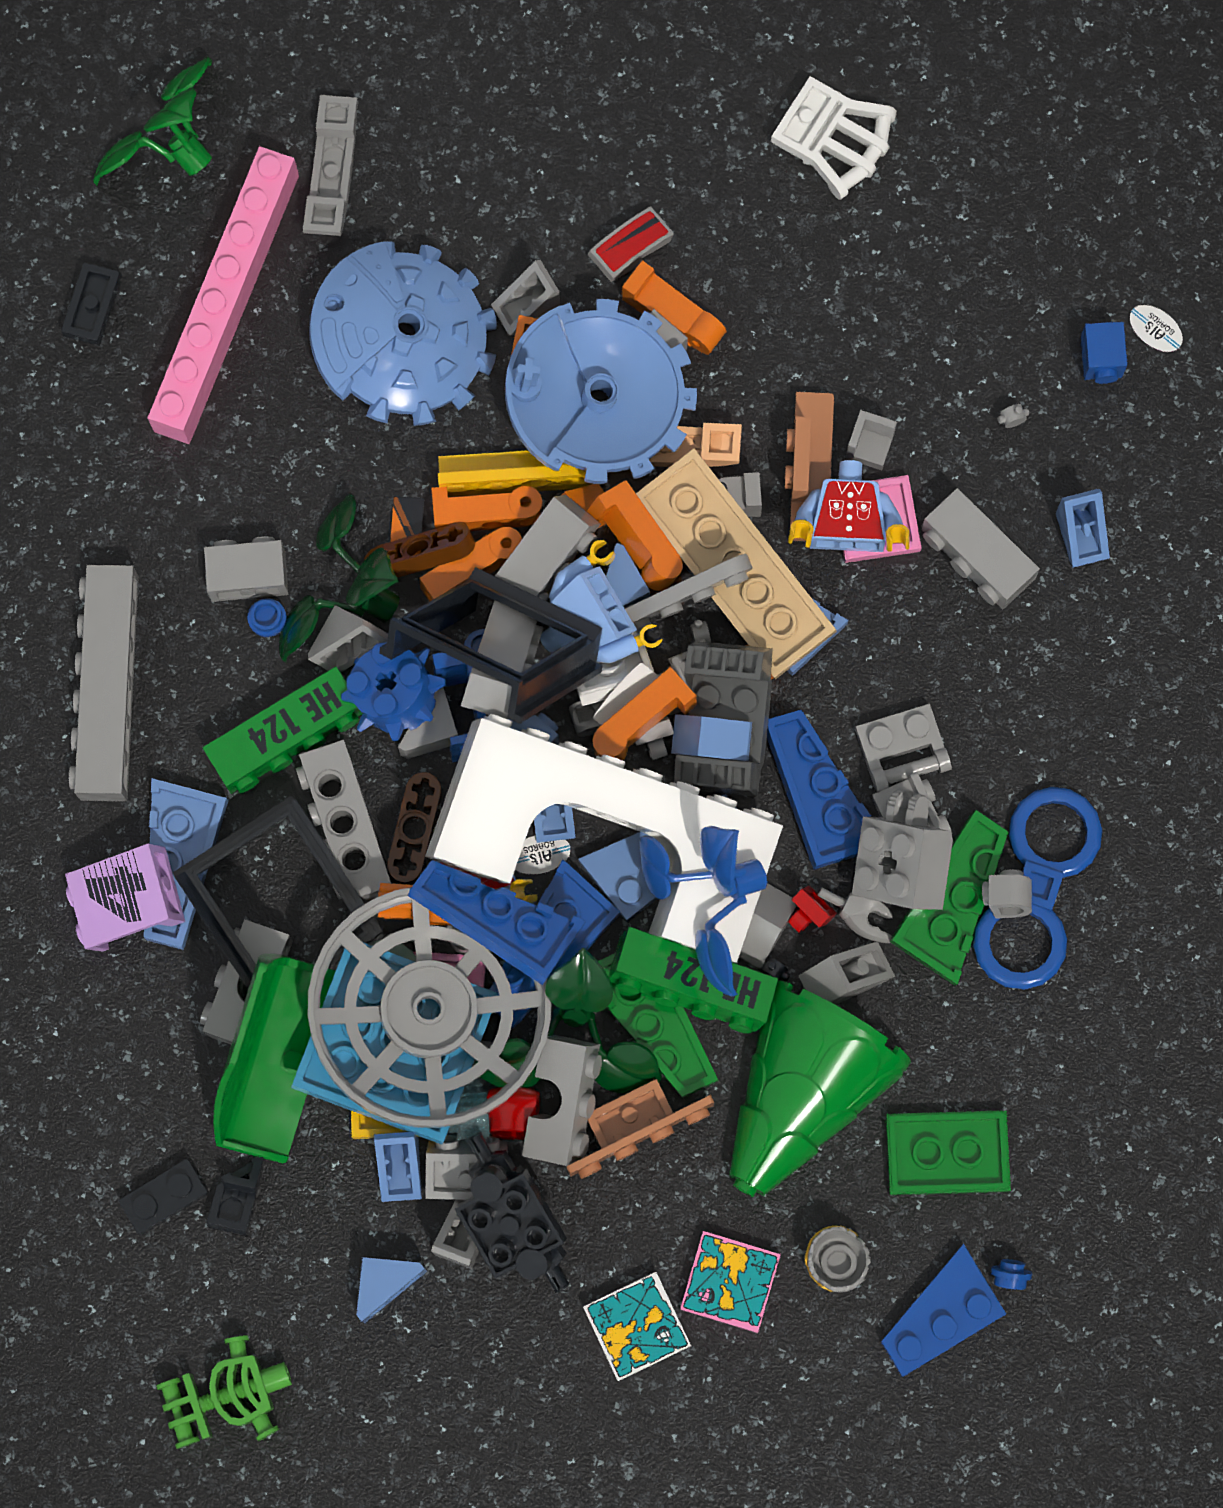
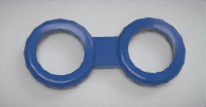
(1046, 881)

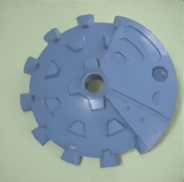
(607, 351)
(367, 355)

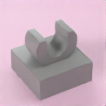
(654, 738)

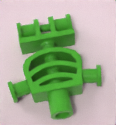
(263, 1383)

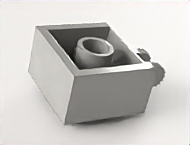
(903, 857)

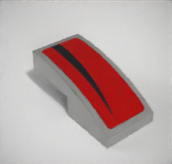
(630, 243)

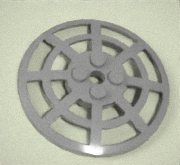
(408, 1029)

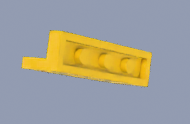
(503, 474)

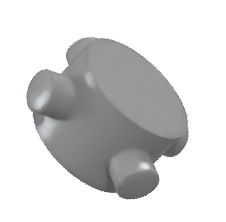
(1013, 416)
(700, 631)

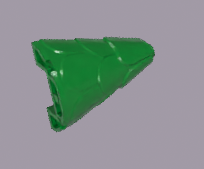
(805, 1085)

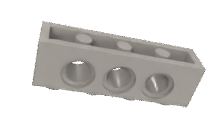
(335, 764)

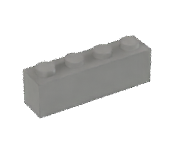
(510, 640)

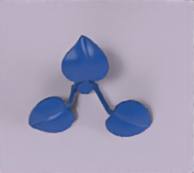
(735, 880)

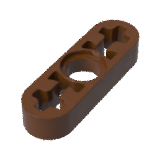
(441, 546)
(431, 803)

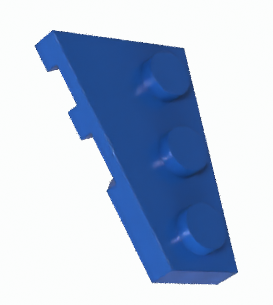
(944, 1314)

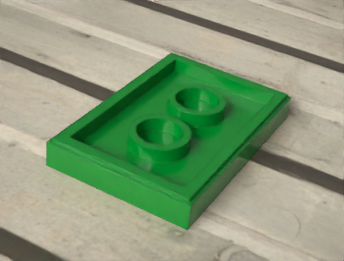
(948, 1153)

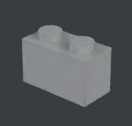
(246, 569)

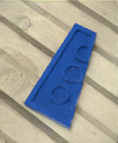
(816, 790)
(569, 897)
(512, 928)

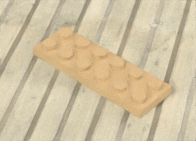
(712, 528)

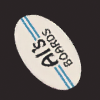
(1156, 328)
(542, 856)

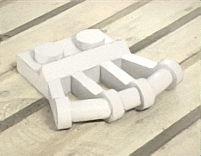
(813, 120)

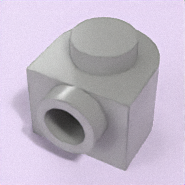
(1008, 894)

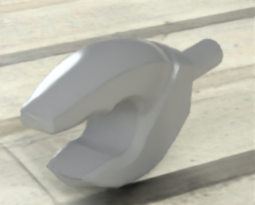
(855, 914)

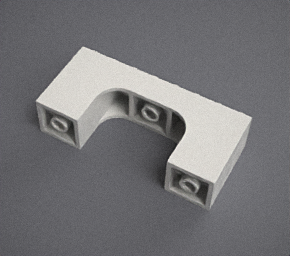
(515, 775)

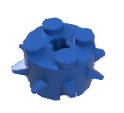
(393, 691)

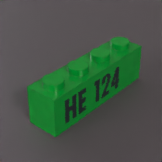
(282, 732)
(675, 978)

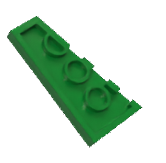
(945, 936)
(666, 1034)

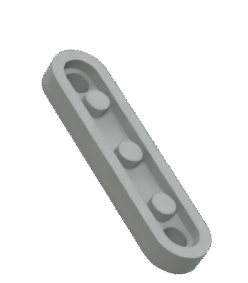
(697, 588)

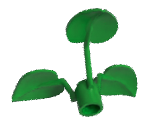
(184, 144)

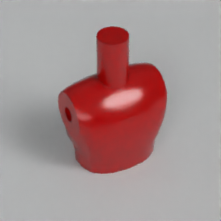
(511, 1117)

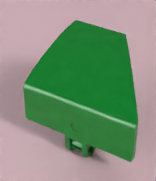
(255, 1101)

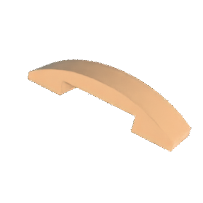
(714, 442)

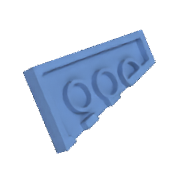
(186, 826)
(620, 875)

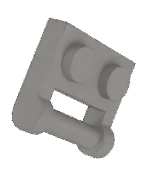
(898, 736)

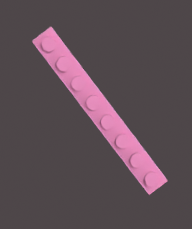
(223, 295)

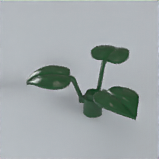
(366, 594)
(578, 991)

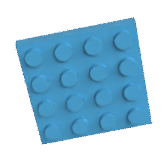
(315, 1081)

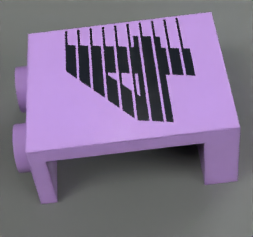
(123, 896)

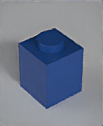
(1104, 351)

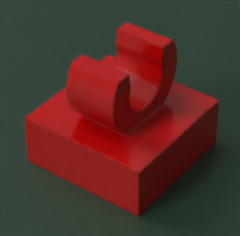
(811, 910)

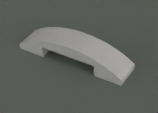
(331, 166)

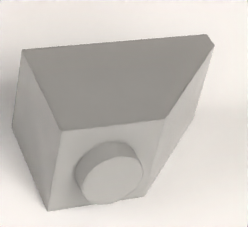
(848, 973)

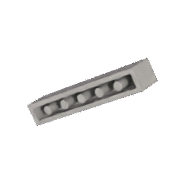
(105, 683)

